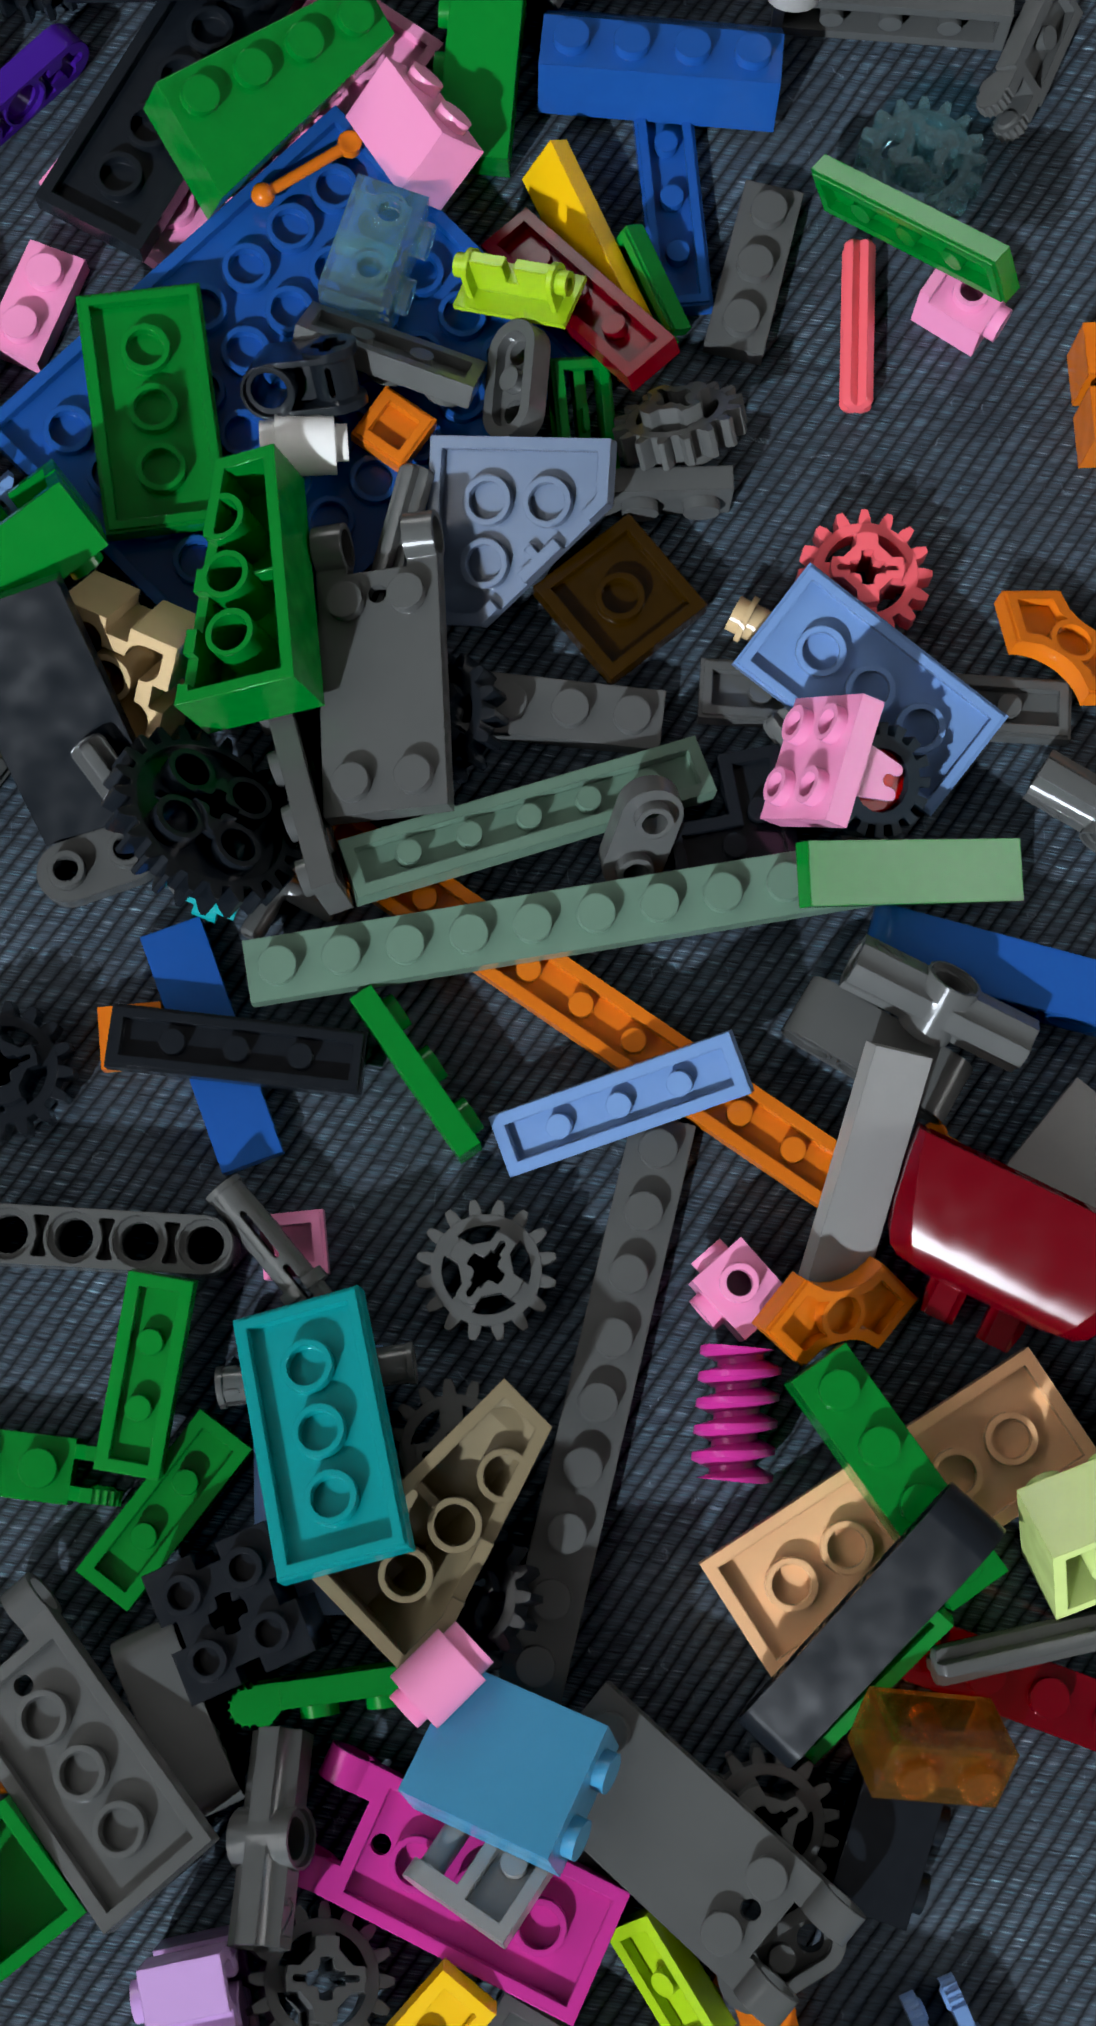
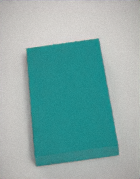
(322, 1436)

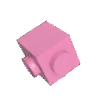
(732, 1287)

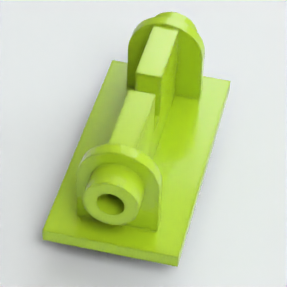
(520, 290)

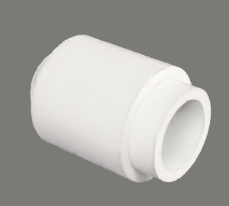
(308, 442)

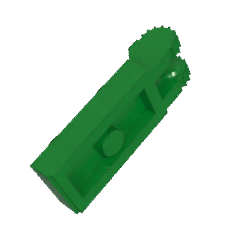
(46, 1469)
(313, 1692)

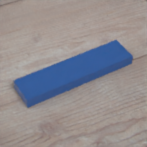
(674, 209)
(192, 982)

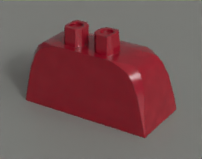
(994, 1238)

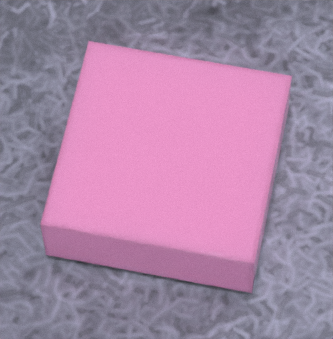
(308, 1234)

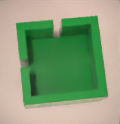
(48, 531)
(33, 1892)

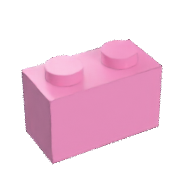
(415, 131)

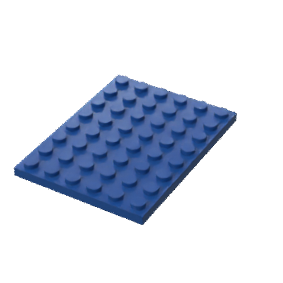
(255, 284)

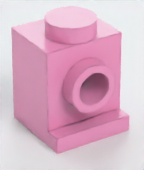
(959, 312)

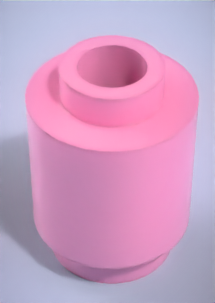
(439, 1676)

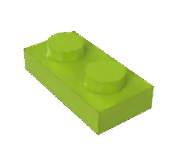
(668, 1974)

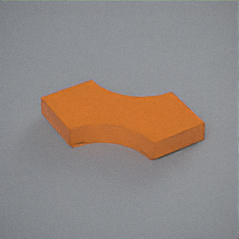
(1046, 629)
(813, 1315)

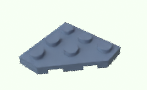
(512, 512)

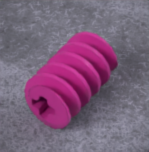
(736, 1413)

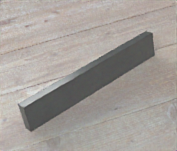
(1036, 707)

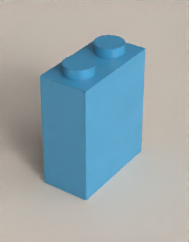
(515, 1773)

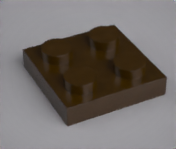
(619, 599)

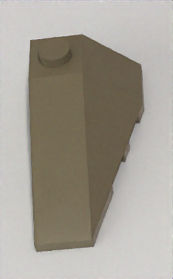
(455, 1514)

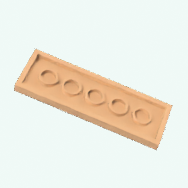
(817, 1547)

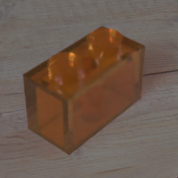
(932, 1747)

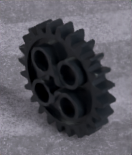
(200, 821)

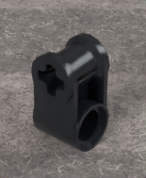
(316, 374)

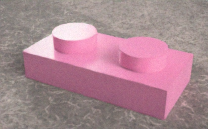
(39, 304)

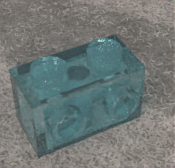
(377, 251)

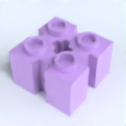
(193, 1983)

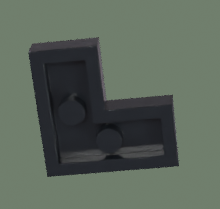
(740, 831)

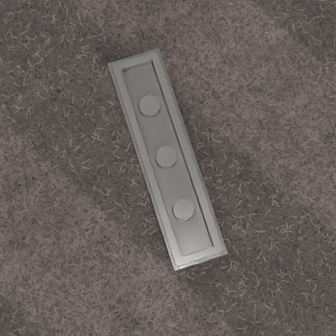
(865, 1161)

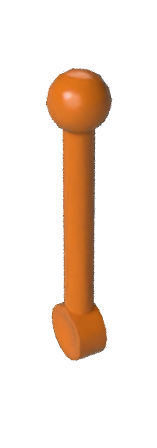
(348, 146)

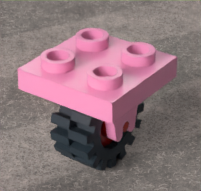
(844, 770)

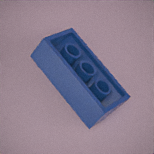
(660, 69)

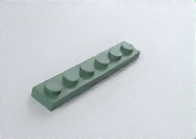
(512, 823)

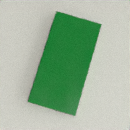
(150, 408)

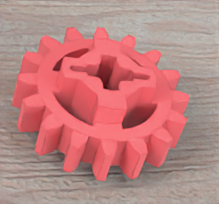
(881, 556)

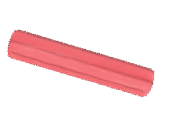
(857, 326)

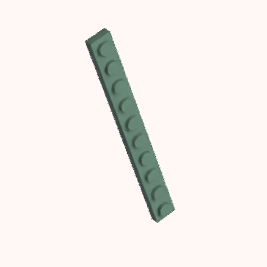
(525, 929)

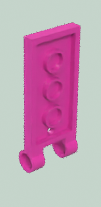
(551, 1953)

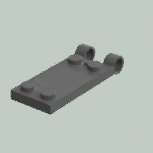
(384, 677)
(89, 1769)
(699, 1853)

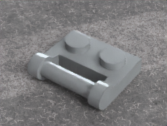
(491, 1894)

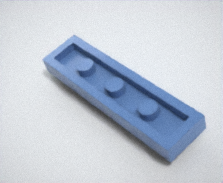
(621, 1103)

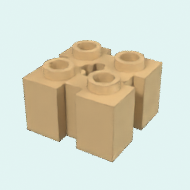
(137, 648)

